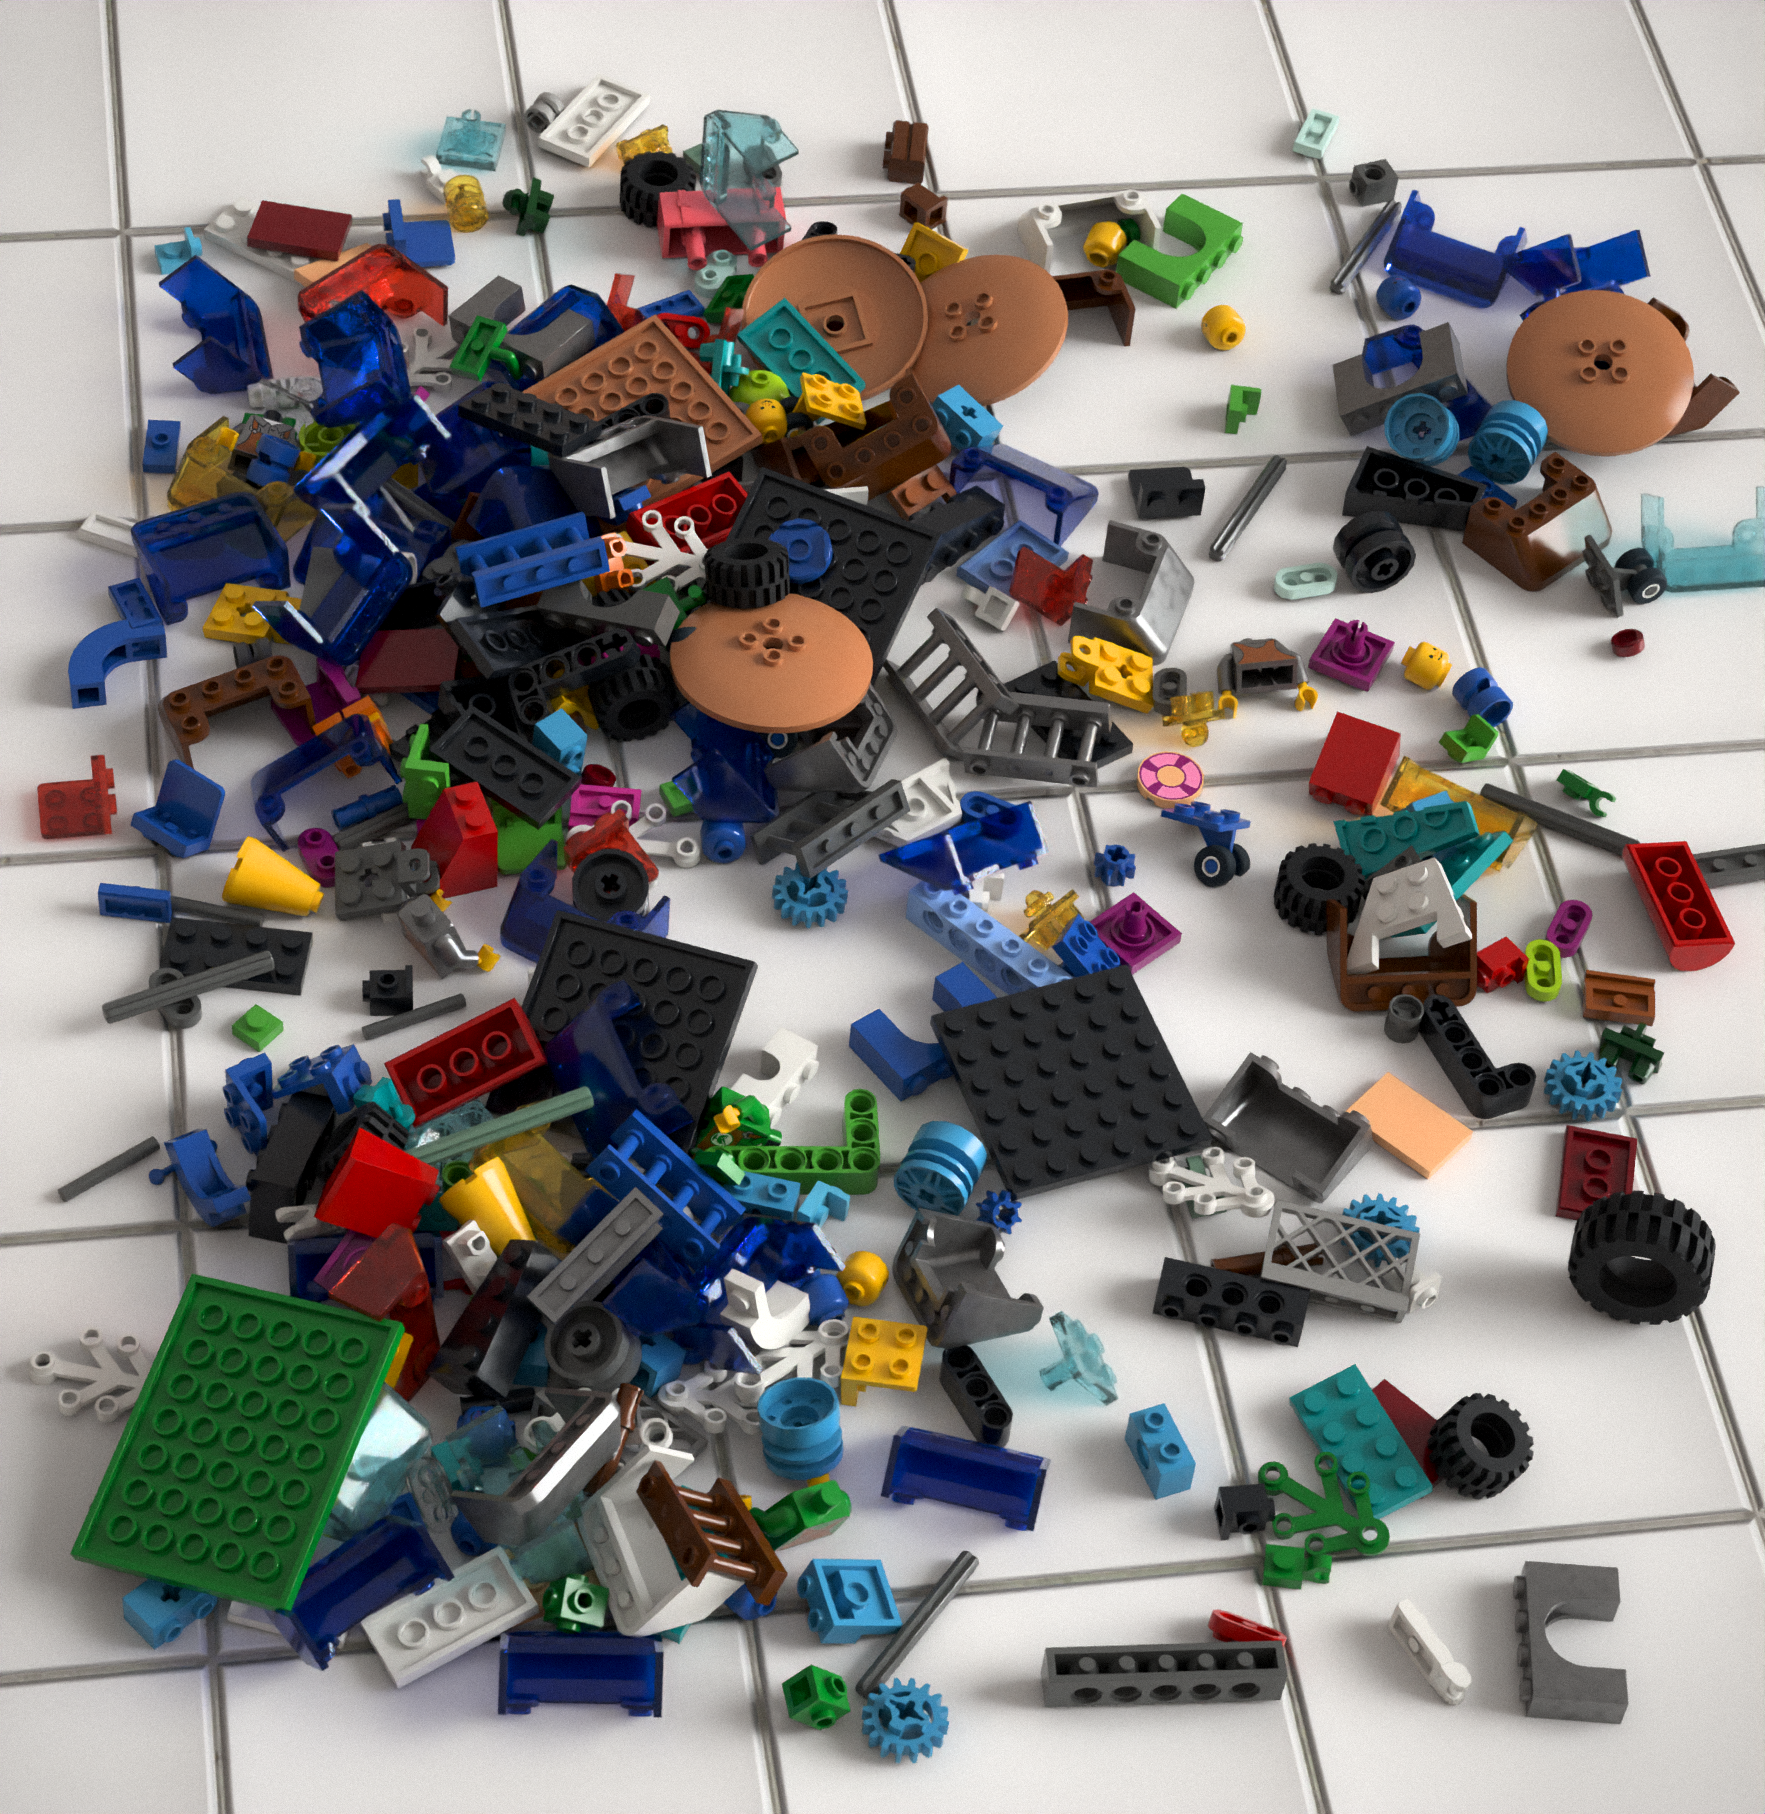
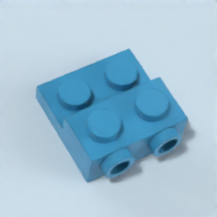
(848, 1599)

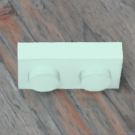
(1316, 133)

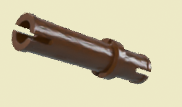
(1252, 1263)
(628, 1400)

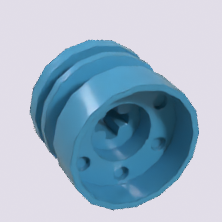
(1410, 417)
(1508, 442)
(940, 1168)
(800, 1428)

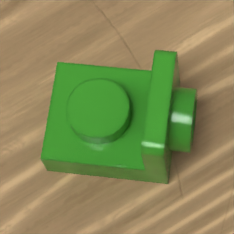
(1240, 402)

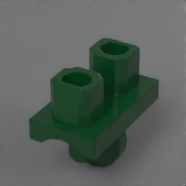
(530, 206)
(1632, 1047)

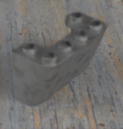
(1286, 1131)

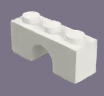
(789, 1063)

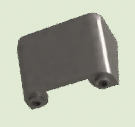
(840, 754)
(952, 1281)

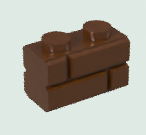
(907, 152)

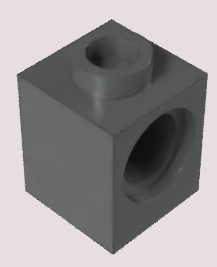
(1373, 182)

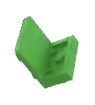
(423, 777)
(522, 842)

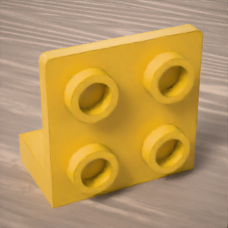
(882, 1356)

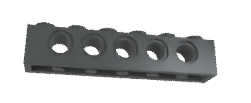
(1163, 1673)

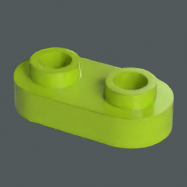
(1543, 970)

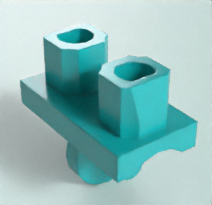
(726, 364)
(386, 1097)

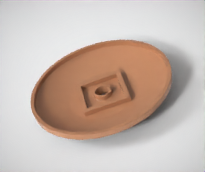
(852, 284)
(1016, 332)
(1596, 408)
(802, 685)

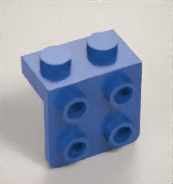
(421, 241)
(183, 812)
(336, 1067)
(247, 1096)

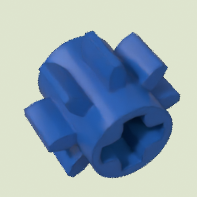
(1114, 865)
(1007, 1215)

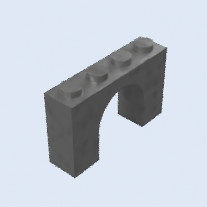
(537, 353)
(1439, 376)
(1550, 1683)

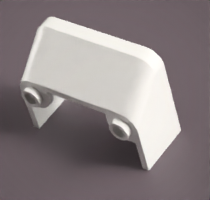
(1078, 216)
(635, 1559)

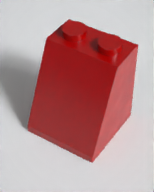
(1355, 764)
(461, 841)
(376, 1187)

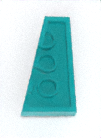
(1380, 839)

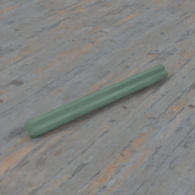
(504, 1126)

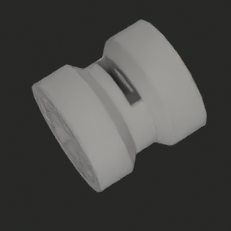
(543, 112)

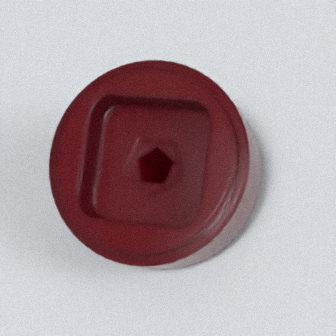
(1627, 643)
(597, 775)

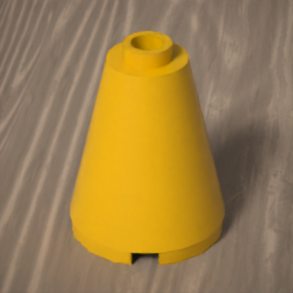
(270, 882)
(492, 1203)

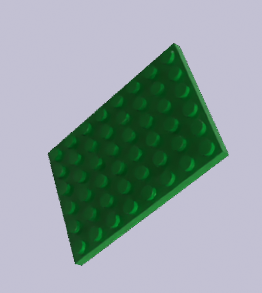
(238, 1443)

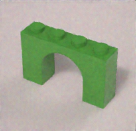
(1177, 278)

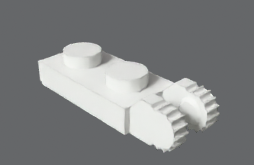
(1429, 1653)

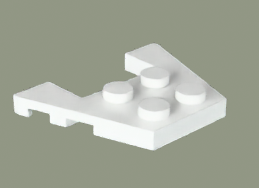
(1404, 902)

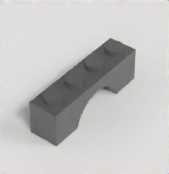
(645, 615)

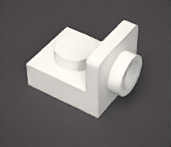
(986, 889)
(1422, 1291)

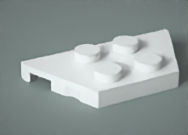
(931, 803)

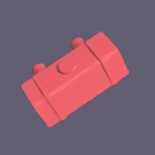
(694, 229)

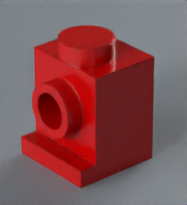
(1500, 965)

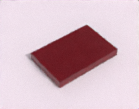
(299, 230)
(408, 661)
(1593, 1167)
(1412, 1424)

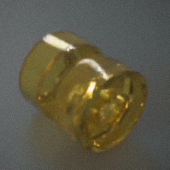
(465, 203)

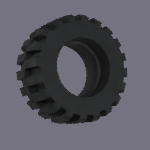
(1645, 1227)

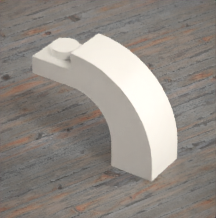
(763, 1317)

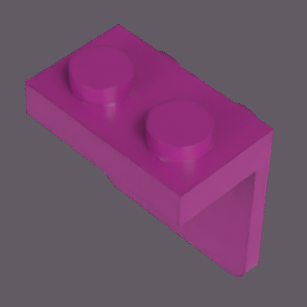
(328, 697)

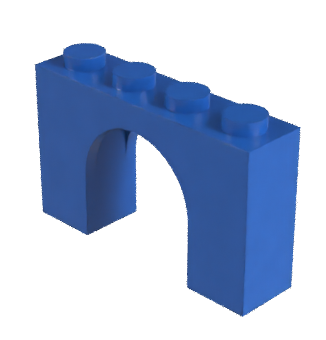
(907, 1064)

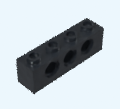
(1248, 1299)

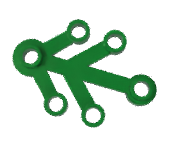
(1328, 1511)

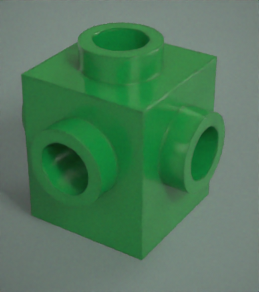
(575, 1604)
(816, 1697)

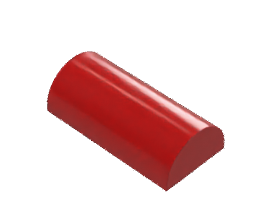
(710, 506)
(1679, 903)
(466, 1062)

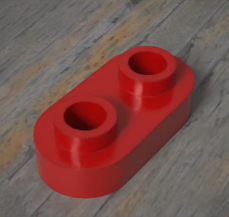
(680, 325)
(1232, 1628)

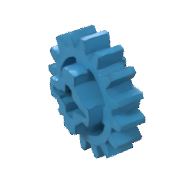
(809, 898)
(1565, 1085)
(1381, 1213)
(905, 1721)

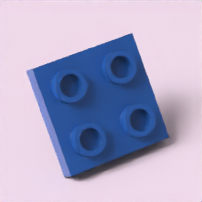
(1083, 949)

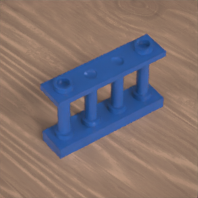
(532, 559)
(679, 1175)

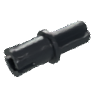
(515, 1401)

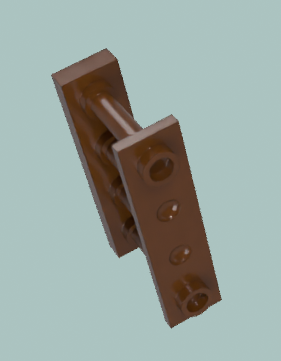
(730, 1521)

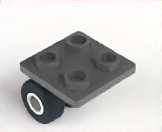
(1631, 572)

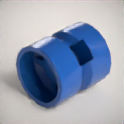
(273, 460)
(1480, 695)

